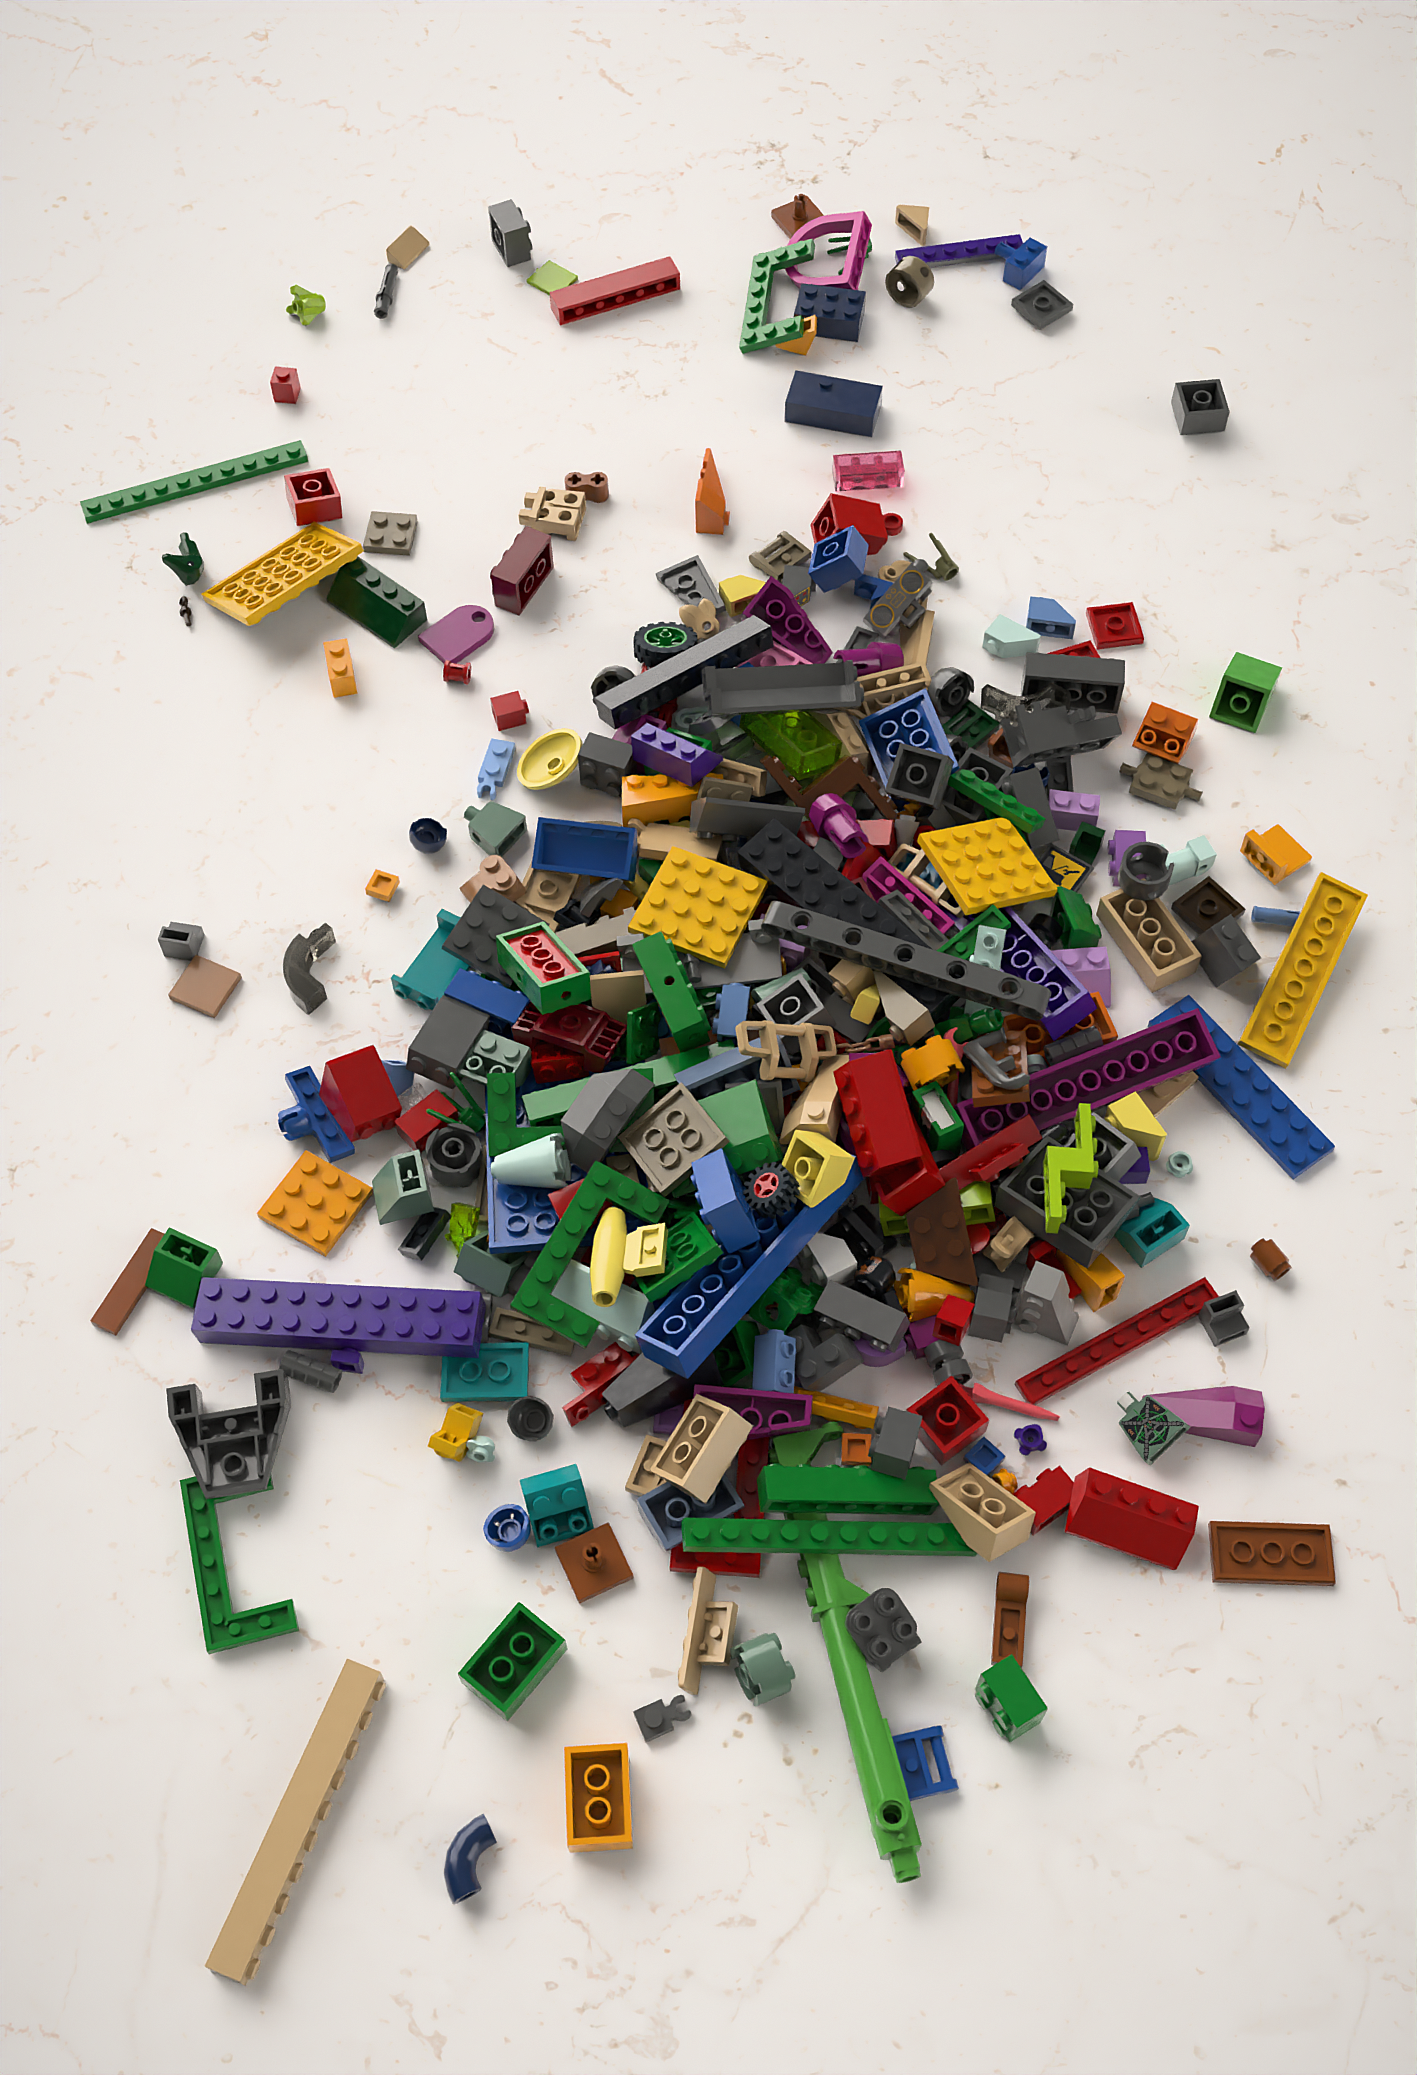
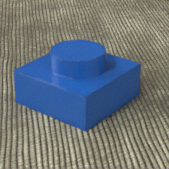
(984, 1456)

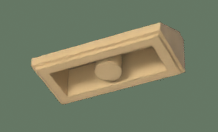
(406, 247)

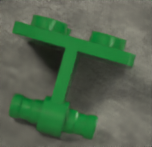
(641, 1035)

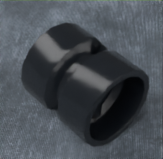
(1046, 929)

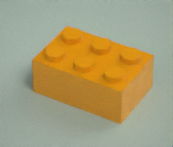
(598, 1797)

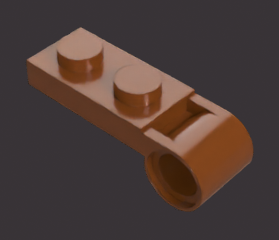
(1009, 1617)

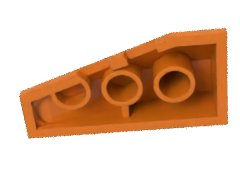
(710, 499)

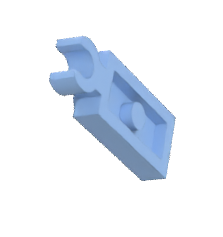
(495, 766)

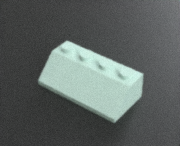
(618, 1321)

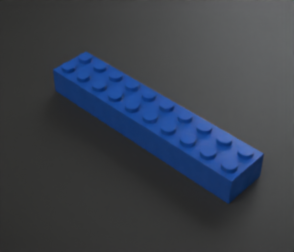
(720, 1294)

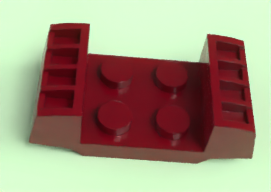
(574, 1028)

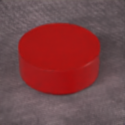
(893, 523)

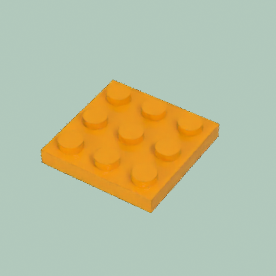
(315, 1203)

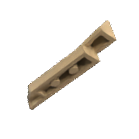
(916, 640)

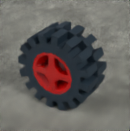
(771, 1190)

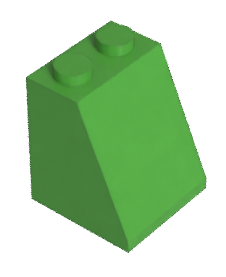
(1245, 692)

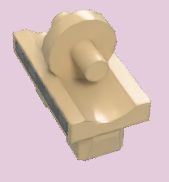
(1008, 1243)

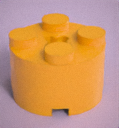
(932, 1063)

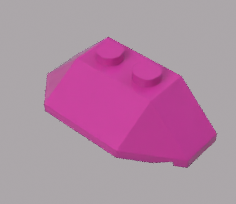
(884, 879)

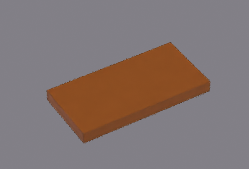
(1271, 1553)

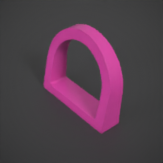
(853, 222)

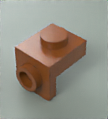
(998, 749)

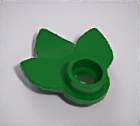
(685, 1205)

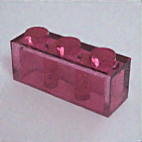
(868, 471)

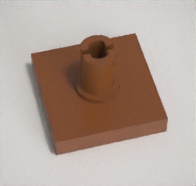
(795, 214)
(594, 1562)

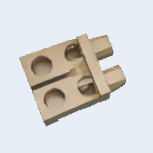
(554, 511)

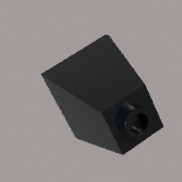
(651, 1389)

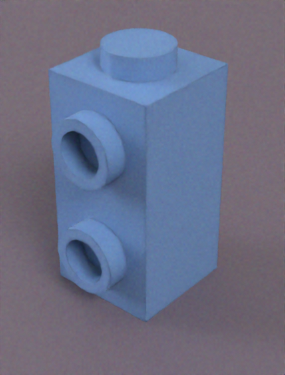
(733, 1010)
(774, 1362)

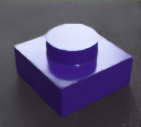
(347, 1360)

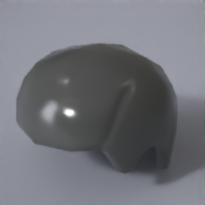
(530, 1418)

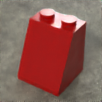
(842, 512)
(360, 1094)

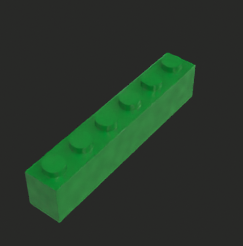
(844, 1490)

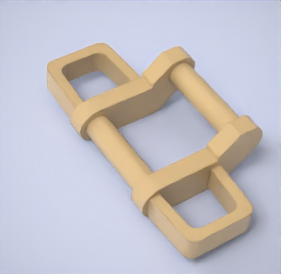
(912, 873)
(770, 1050)

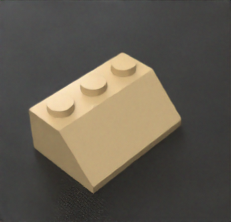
(701, 1448)

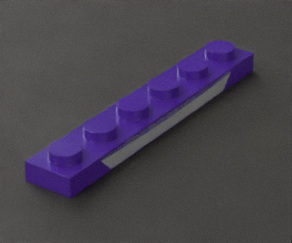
(960, 252)

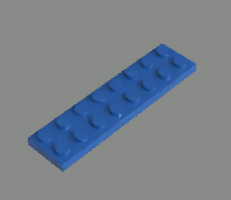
(1256, 1100)

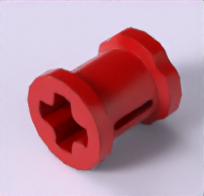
(457, 672)

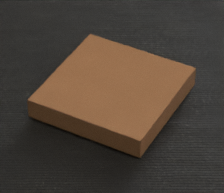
(205, 986)

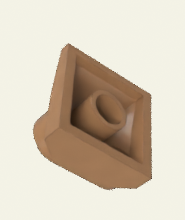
(497, 876)

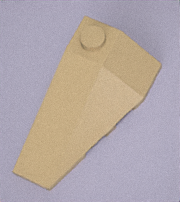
(819, 1104)

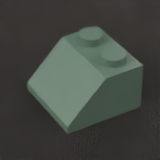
(486, 1269)

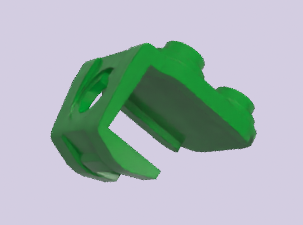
(791, 1295)

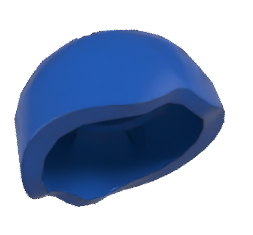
(511, 1532)

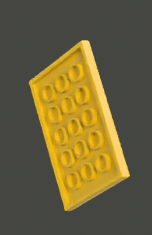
(282, 573)

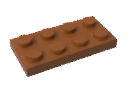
(986, 1093)

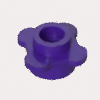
(1033, 1431)

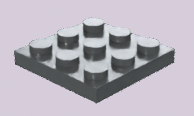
(476, 932)

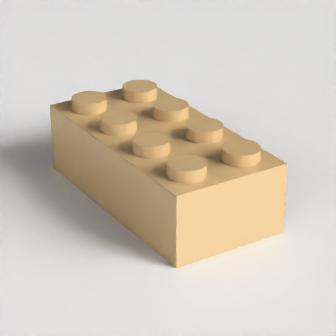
(1149, 938)

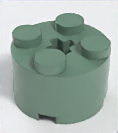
(762, 1668)

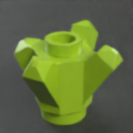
(306, 304)

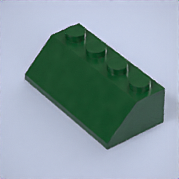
(376, 602)

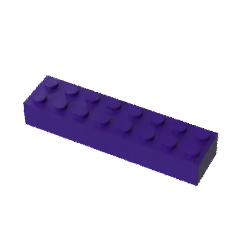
(1031, 960)

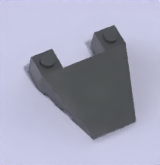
(232, 1447)

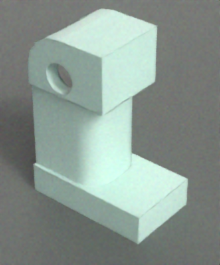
(1192, 860)

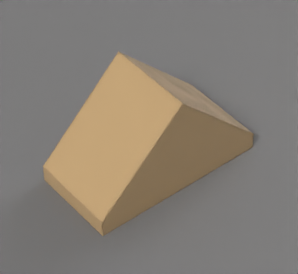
(913, 221)

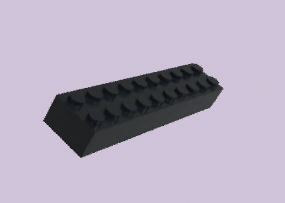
(809, 882)

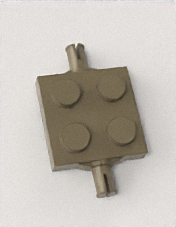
(1161, 781)

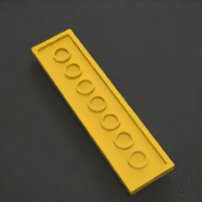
(1302, 970)

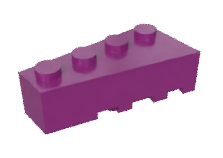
(767, 1411)

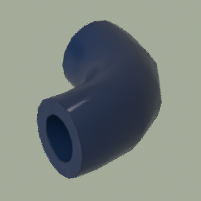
(463, 1856)

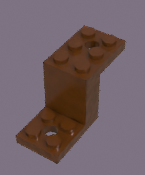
(836, 780)

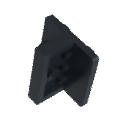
(861, 1233)

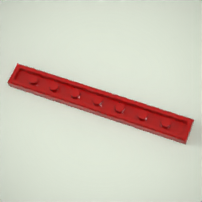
(1115, 1343)

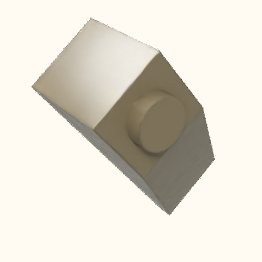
(905, 1014)

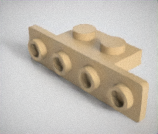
(708, 1632)

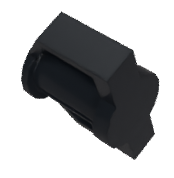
(571, 916)

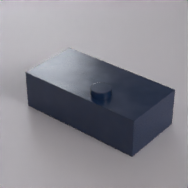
(833, 403)

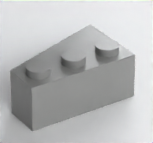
(1046, 1305)

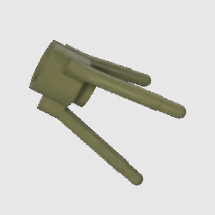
(944, 565)

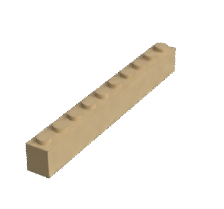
(295, 1823)

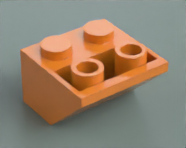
(1165, 733)

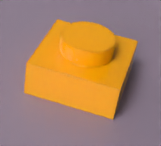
(382, 885)

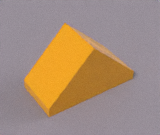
(802, 344)

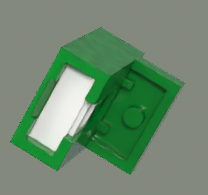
(937, 1118)

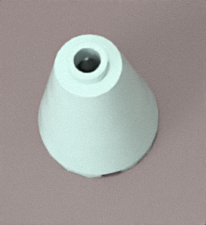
(534, 1164)

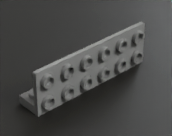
(753, 960)

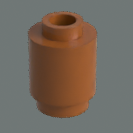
(1270, 1259)

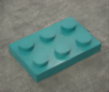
(496, 1375)

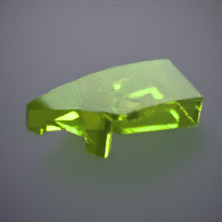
(462, 1224)

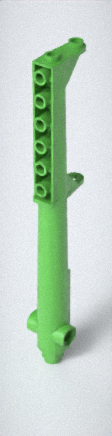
(867, 1731)

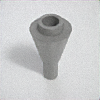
(905, 831)

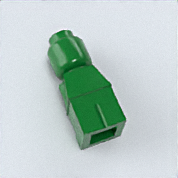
(970, 1025)

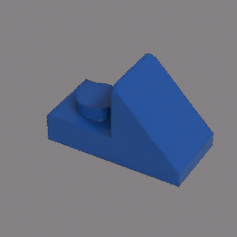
(871, 588)

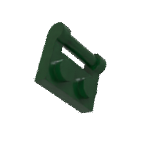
(976, 729)

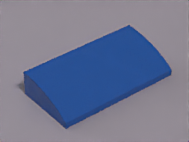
(585, 849)

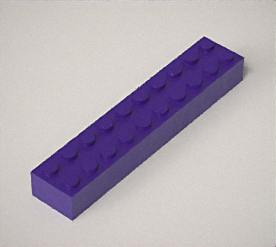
(339, 1317)

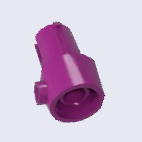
(874, 658)
(837, 823)

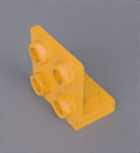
(1274, 853)

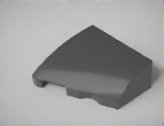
(596, 894)

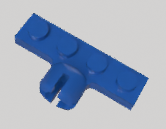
(313, 1116)

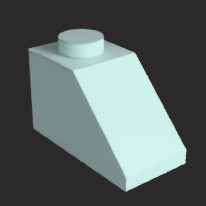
(1009, 638)

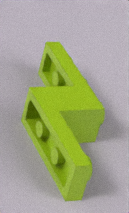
(1069, 1168)

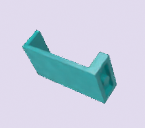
(432, 968)

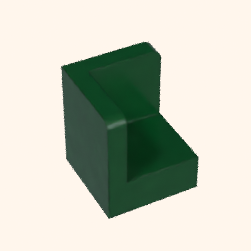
(1087, 842)

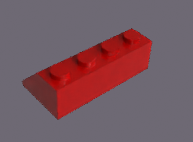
(877, 1114)
(1131, 1518)

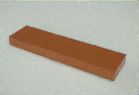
(128, 1287)

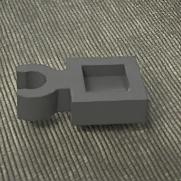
(656, 1719)

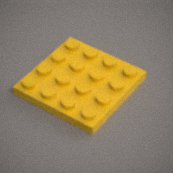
(986, 865)
(699, 906)

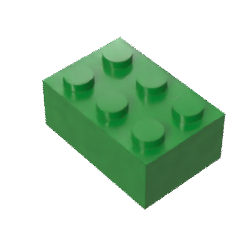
(512, 1661)

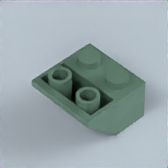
(496, 1055)
(402, 1188)

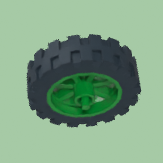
(662, 641)

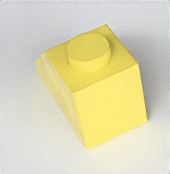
(738, 593)

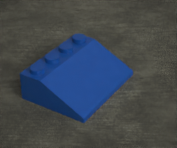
(906, 722)

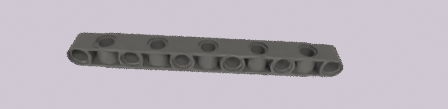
(925, 965)

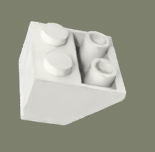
(827, 1260)

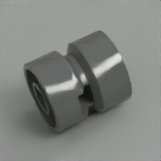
(947, 1362)

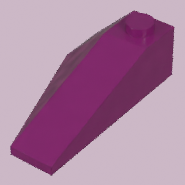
(788, 622)
(1219, 1412)

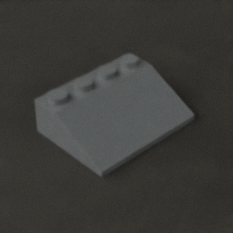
(1091, 1213)

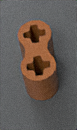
(594, 485)

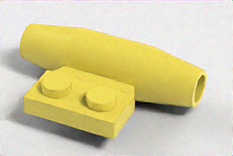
(618, 1253)

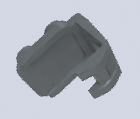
(882, 1628)

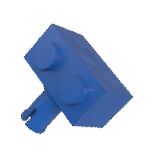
(1022, 263)

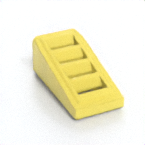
(866, 1004)

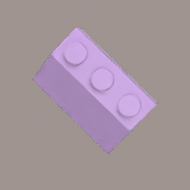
(1090, 968)

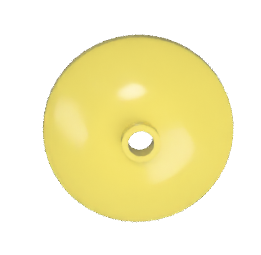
(549, 759)

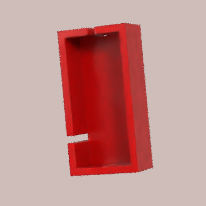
(911, 1183)

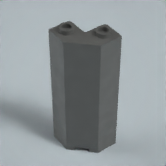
(781, 689)

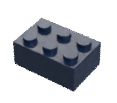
(837, 310)

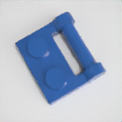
(915, 1765)

